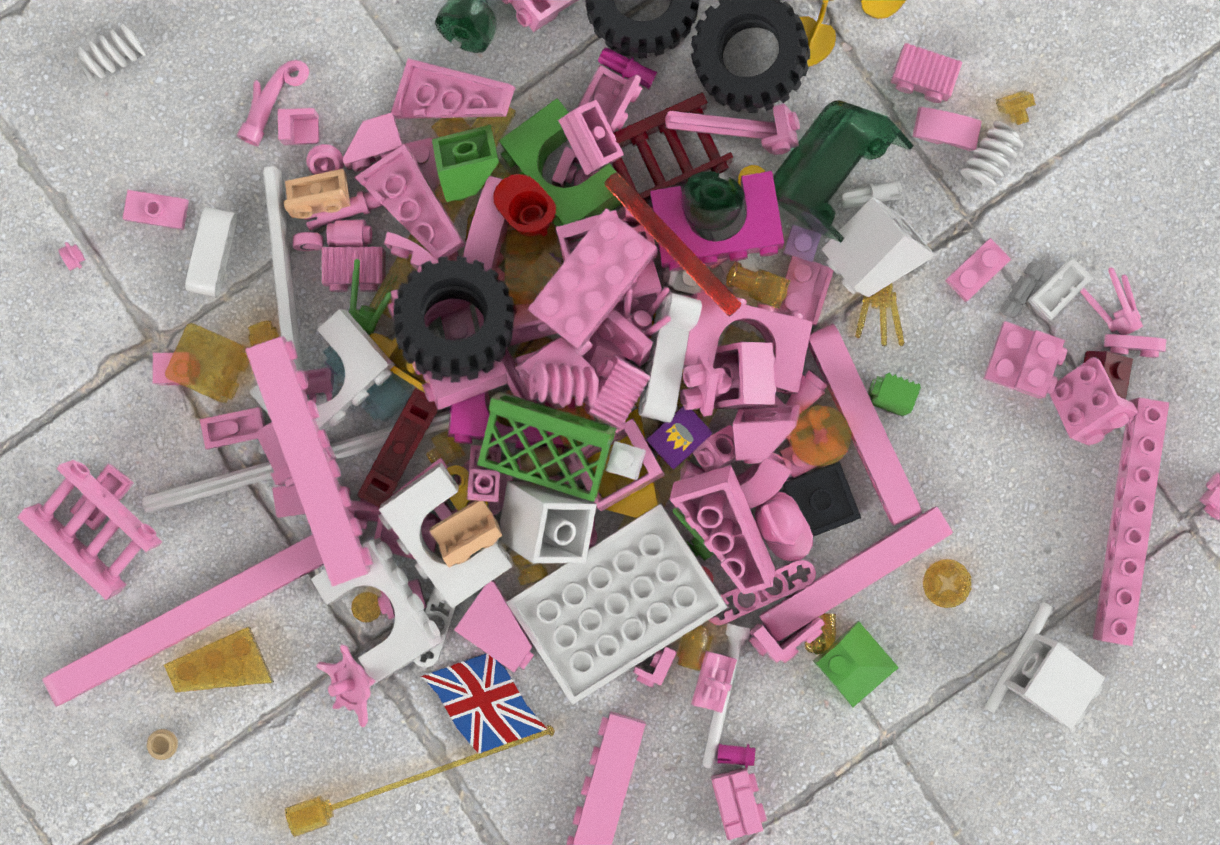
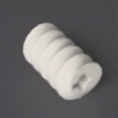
(109, 52)
(992, 155)

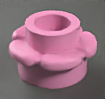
(71, 256)

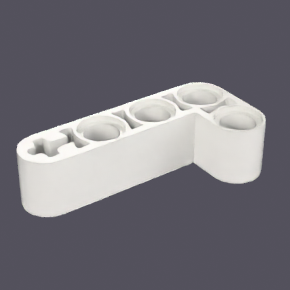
(668, 356)

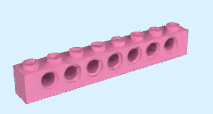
(1131, 523)

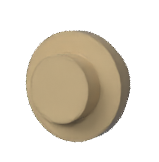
(162, 744)

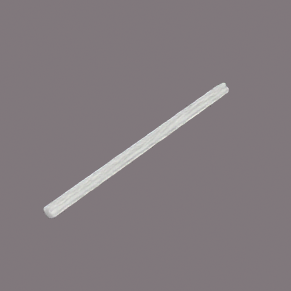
(263, 471)

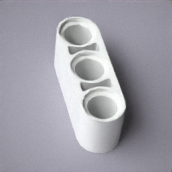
(211, 252)

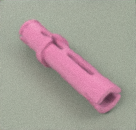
(361, 203)

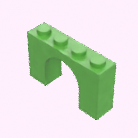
(530, 147)

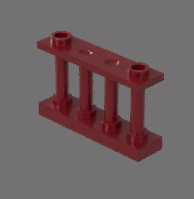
(639, 133)

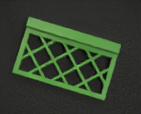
(546, 420)

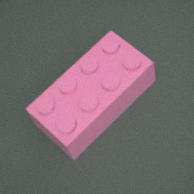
(593, 279)

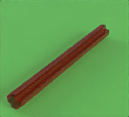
(672, 244)

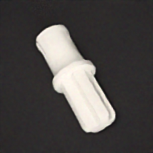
(881, 192)

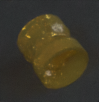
(529, 574)

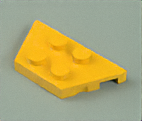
(638, 502)

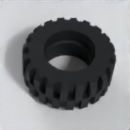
(642, 36)
(766, 87)
(453, 281)

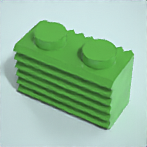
(893, 394)

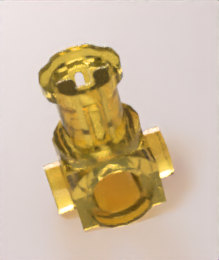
(760, 284)

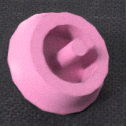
(324, 159)

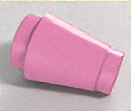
(810, 391)

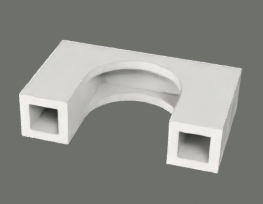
(362, 362)
(405, 515)
(412, 630)

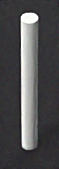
(1035, 627)

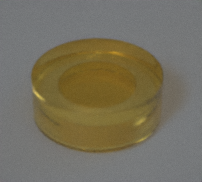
(366, 607)

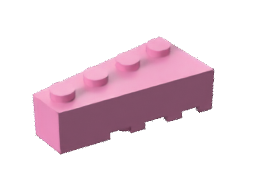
(725, 522)

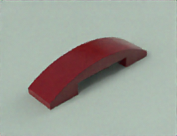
(398, 449)

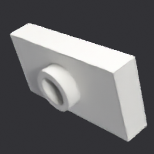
(1060, 289)

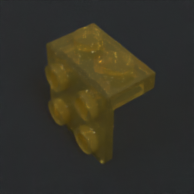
(207, 363)

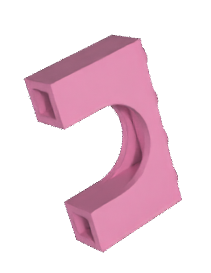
(787, 333)
(446, 392)

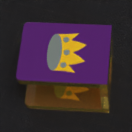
(679, 438)

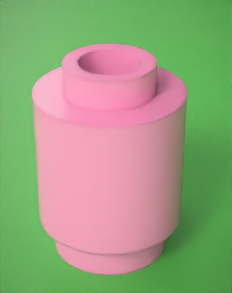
(349, 233)

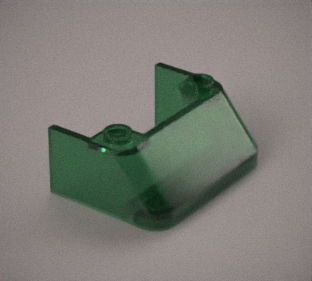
(827, 157)

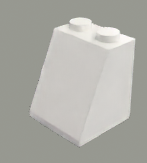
(875, 249)
(546, 523)
(1055, 681)

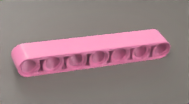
(866, 428)
(856, 574)

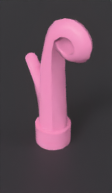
(263, 102)

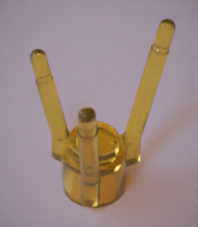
(882, 300)

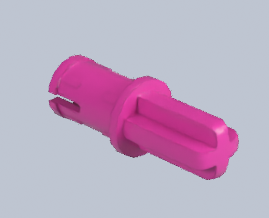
(627, 67)

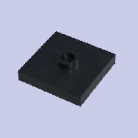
(824, 498)

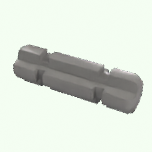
(1022, 290)

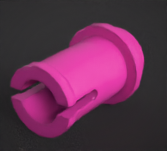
(736, 755)

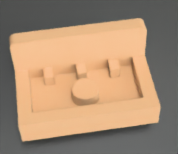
(317, 194)
(466, 532)

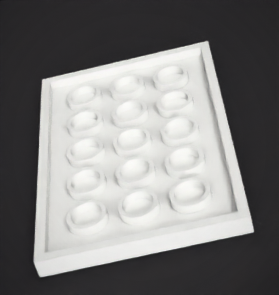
(619, 606)

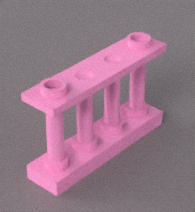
(63, 538)

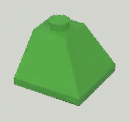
(465, 161)
(855, 664)

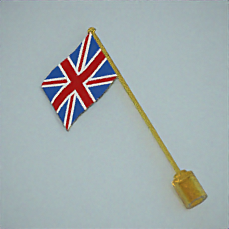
(485, 712)

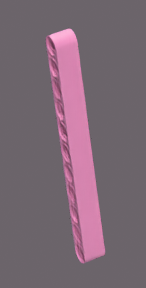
(183, 621)

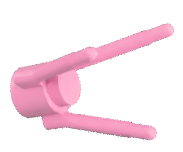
(642, 319)
(1126, 319)

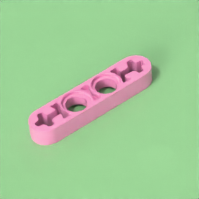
(762, 597)

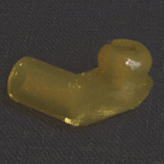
(827, 637)

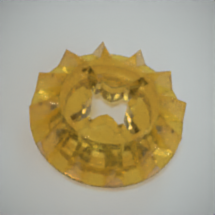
(932, 583)

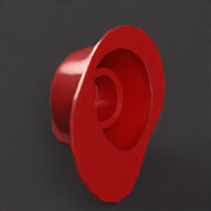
(524, 205)

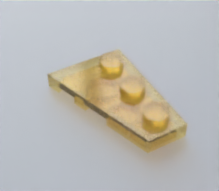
(221, 664)

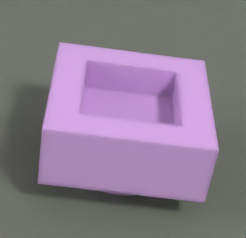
(802, 243)

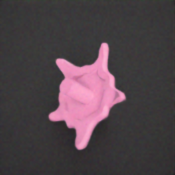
(349, 685)

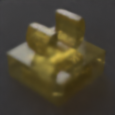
(1015, 106)
(445, 449)

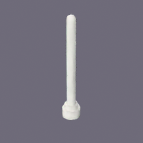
(736, 637)

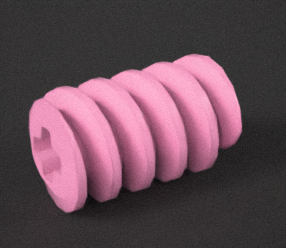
(563, 382)

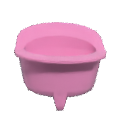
(784, 527)

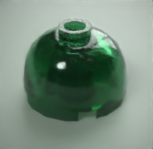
(468, 23)
(711, 201)

